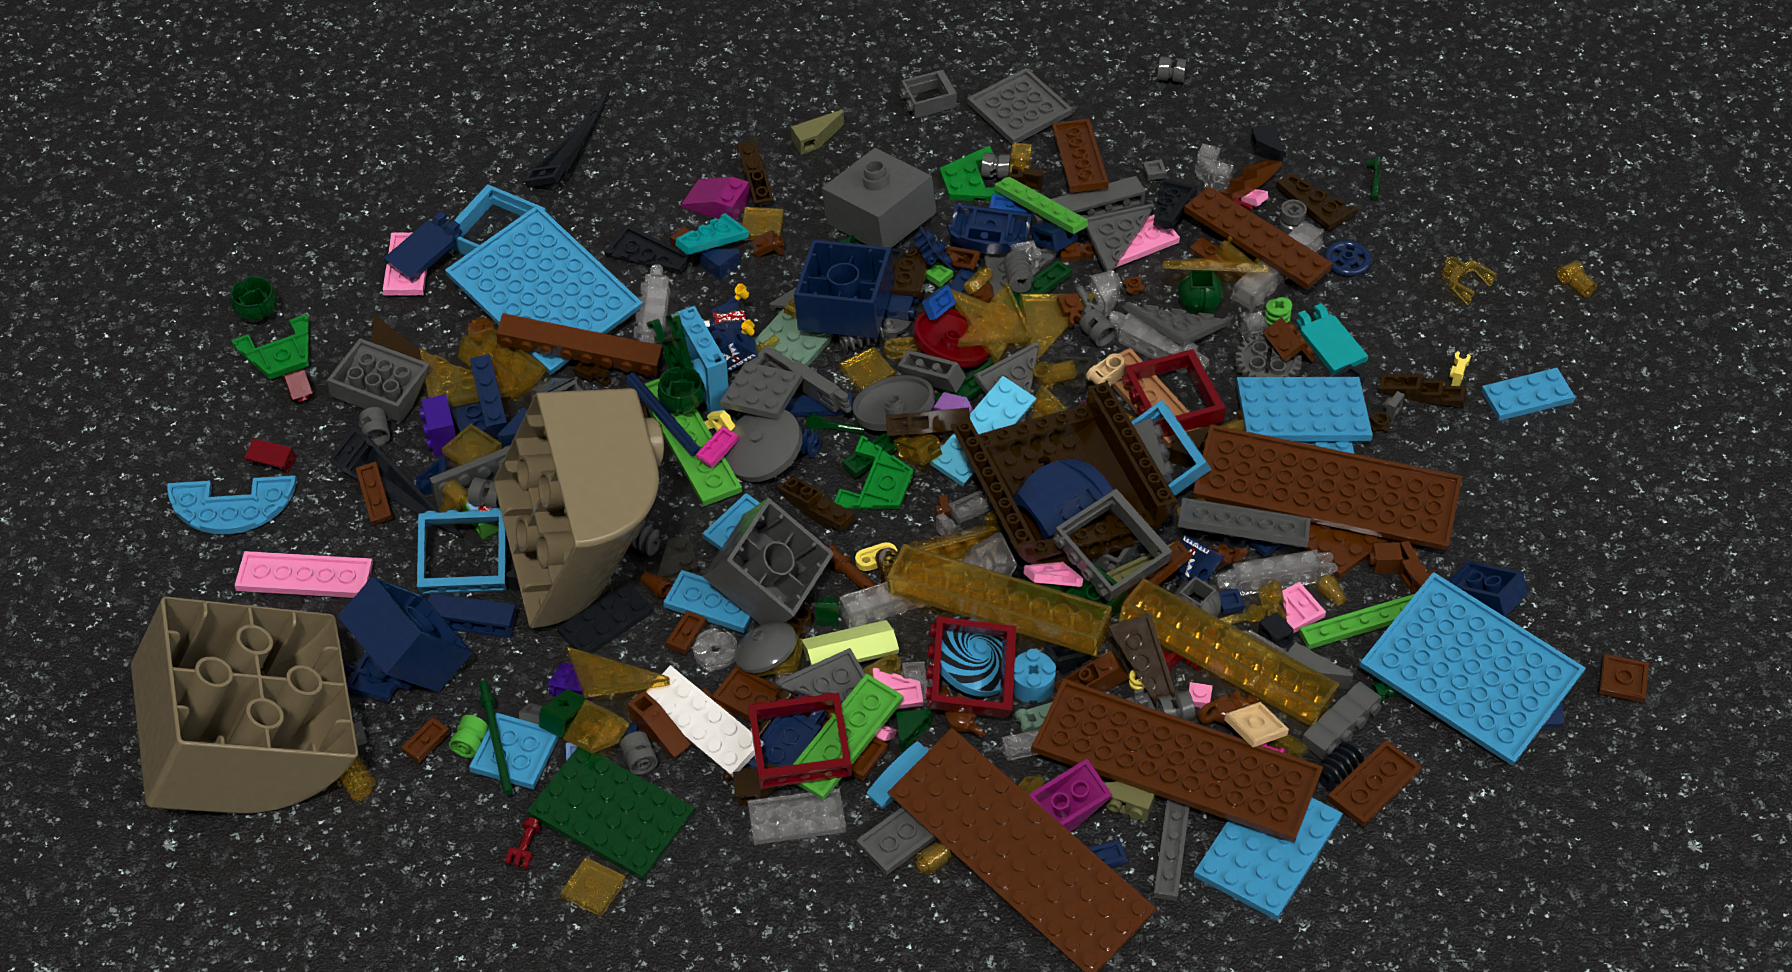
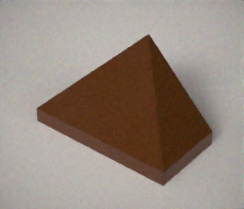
(963, 257)

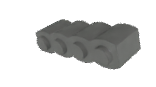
(1342, 720)

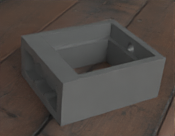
(925, 83)

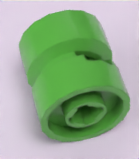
(468, 736)

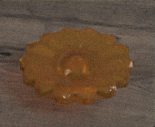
(479, 324)

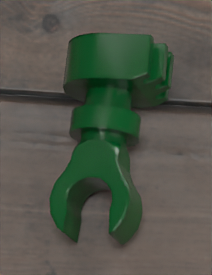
(1385, 690)

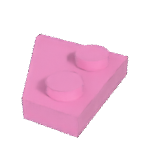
(1053, 573)
(1301, 607)
(907, 687)

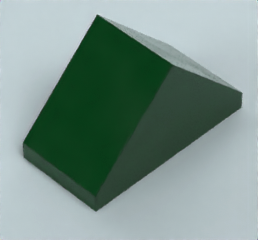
(827, 611)
(911, 726)

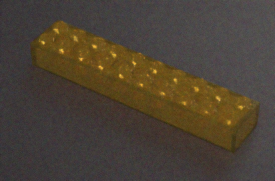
(999, 599)
(1232, 653)

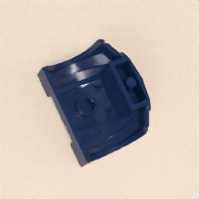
(988, 229)
(1060, 492)

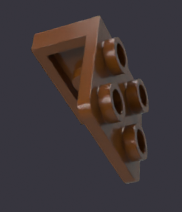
(1287, 340)

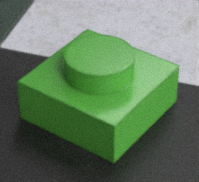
(939, 274)

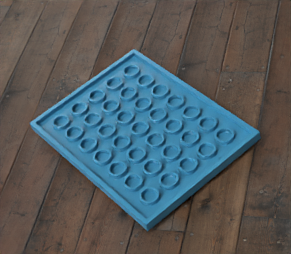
(544, 276)
(1472, 668)

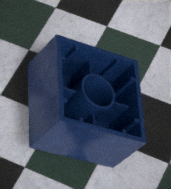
(844, 288)
(403, 635)

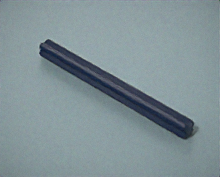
(663, 414)

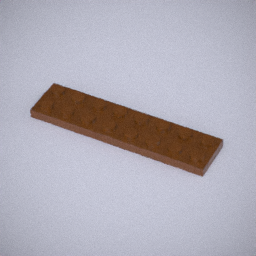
(1258, 237)
(746, 689)

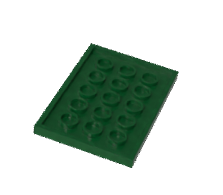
(611, 812)

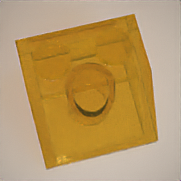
(595, 728)

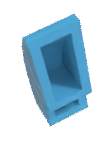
(894, 773)

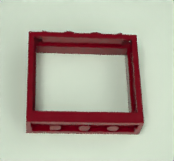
(1196, 419)
(935, 701)
(807, 771)

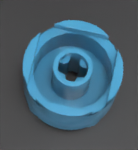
(1033, 676)

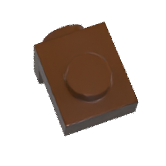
(768, 242)

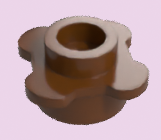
(1133, 285)

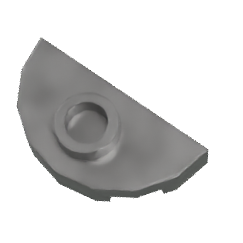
(893, 327)

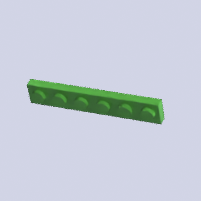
(1041, 205)
(1353, 623)

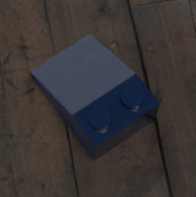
(1492, 585)

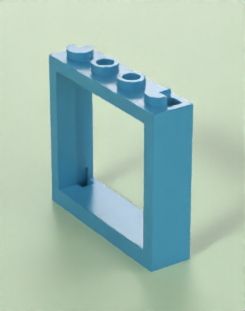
(479, 205)
(703, 353)
(1156, 413)
(461, 584)

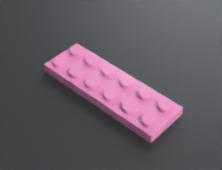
(303, 574)

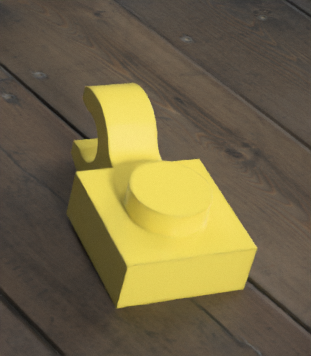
(1457, 372)
(718, 419)

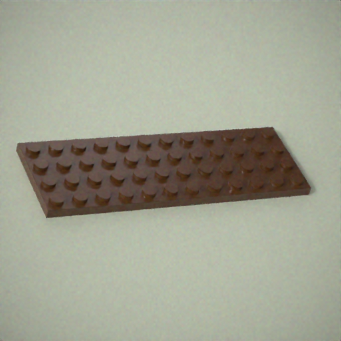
(1329, 487)
(1179, 760)
(1022, 853)

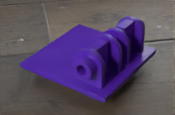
(564, 679)

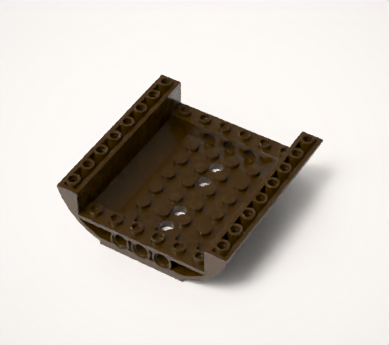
(1092, 433)

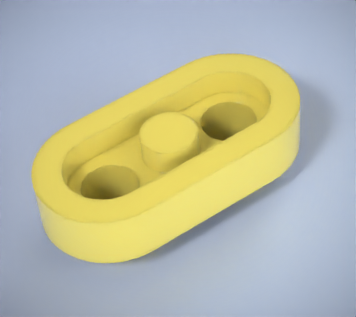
(868, 555)

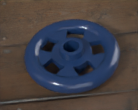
(1348, 258)

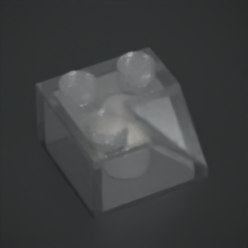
(993, 555)

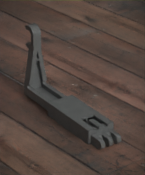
(812, 384)

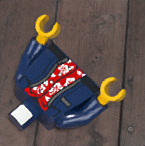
(731, 314)

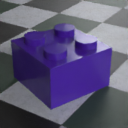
(438, 423)

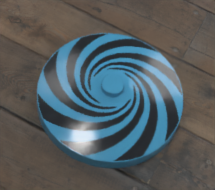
(972, 661)

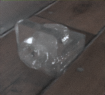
(1032, 252)

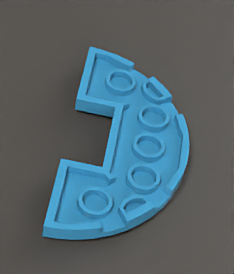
(230, 513)

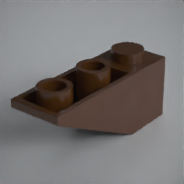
(1099, 674)
(657, 724)

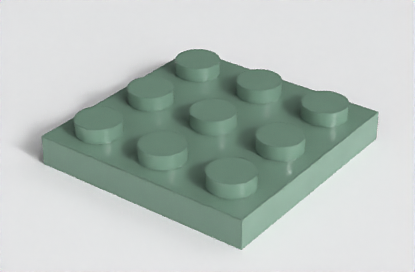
(793, 342)

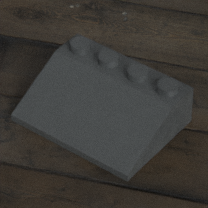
(378, 378)

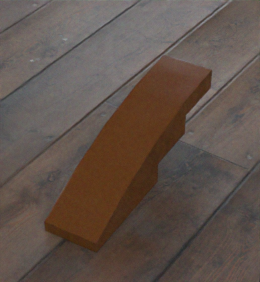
(1252, 178)

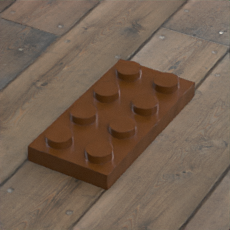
(1374, 783)

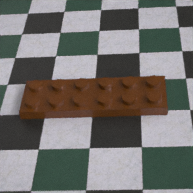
(1080, 155)

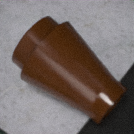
(656, 584)

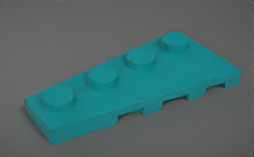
(715, 234)

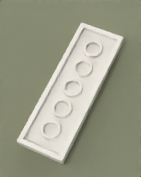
(705, 722)

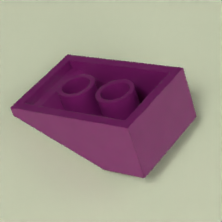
(718, 196)
(1073, 795)

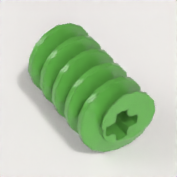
(1276, 309)

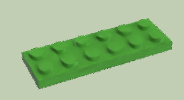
(863, 715)

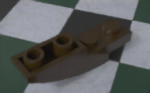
(754, 173)
(925, 421)
(814, 505)

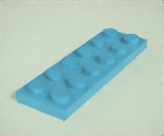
(999, 408)

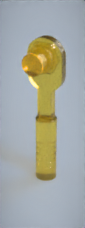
(1254, 614)

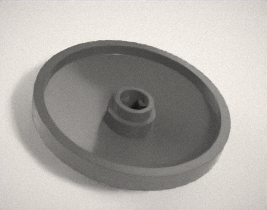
(892, 396)
(764, 446)

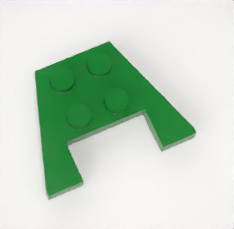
(963, 178)
(281, 355)
(885, 484)

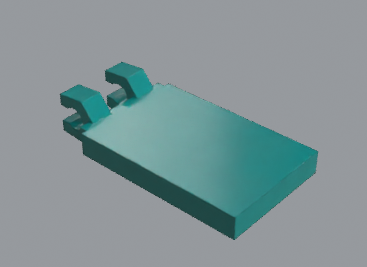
(1330, 340)

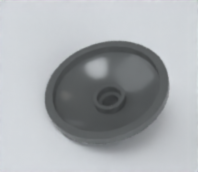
(765, 647)

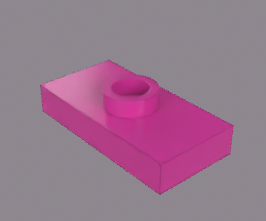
(717, 447)

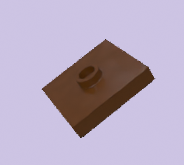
(1623, 678)

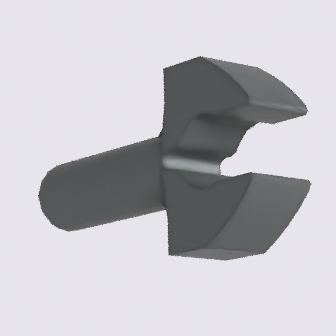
(1086, 301)

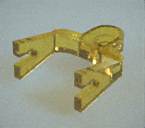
(1455, 269)

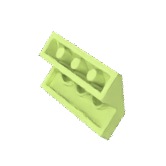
(865, 641)

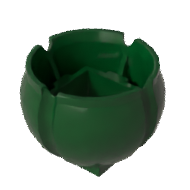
(1200, 292)
(253, 299)
(681, 383)

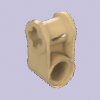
(1109, 370)

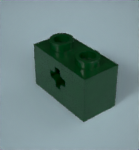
(560, 712)

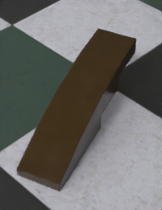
(1423, 390)

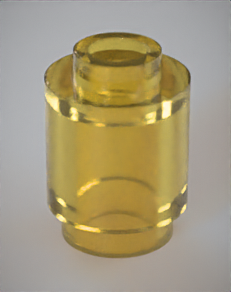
(932, 858)

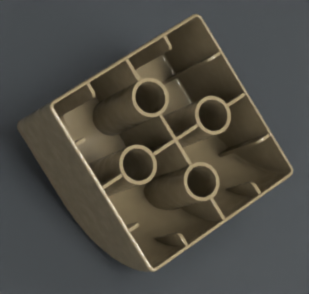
(576, 495)
(240, 706)

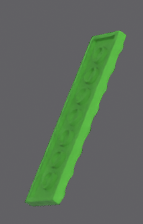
(708, 483)

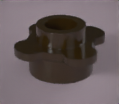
(1379, 421)

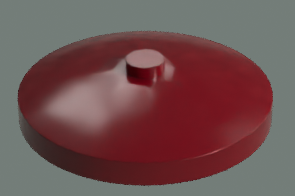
(941, 337)

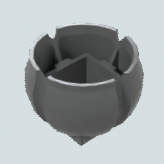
(1199, 587)

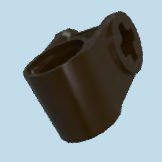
(885, 566)
(801, 626)

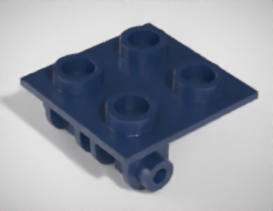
(932, 249)

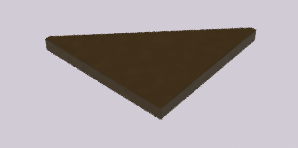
(909, 274)
(387, 337)

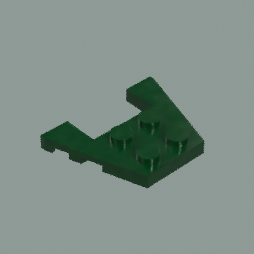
(674, 347)

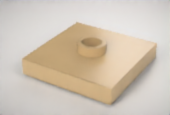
(1256, 724)

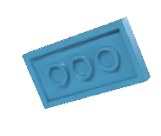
(1528, 394)
(699, 596)

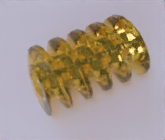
(358, 780)

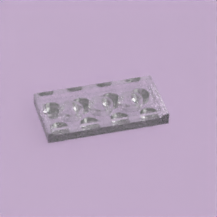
(796, 817)

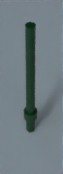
(487, 702)

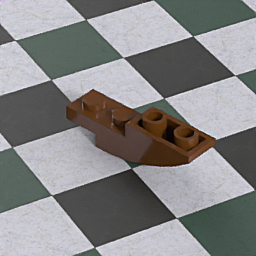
(1411, 570)

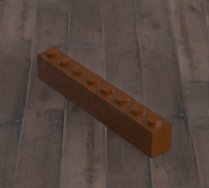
(579, 344)

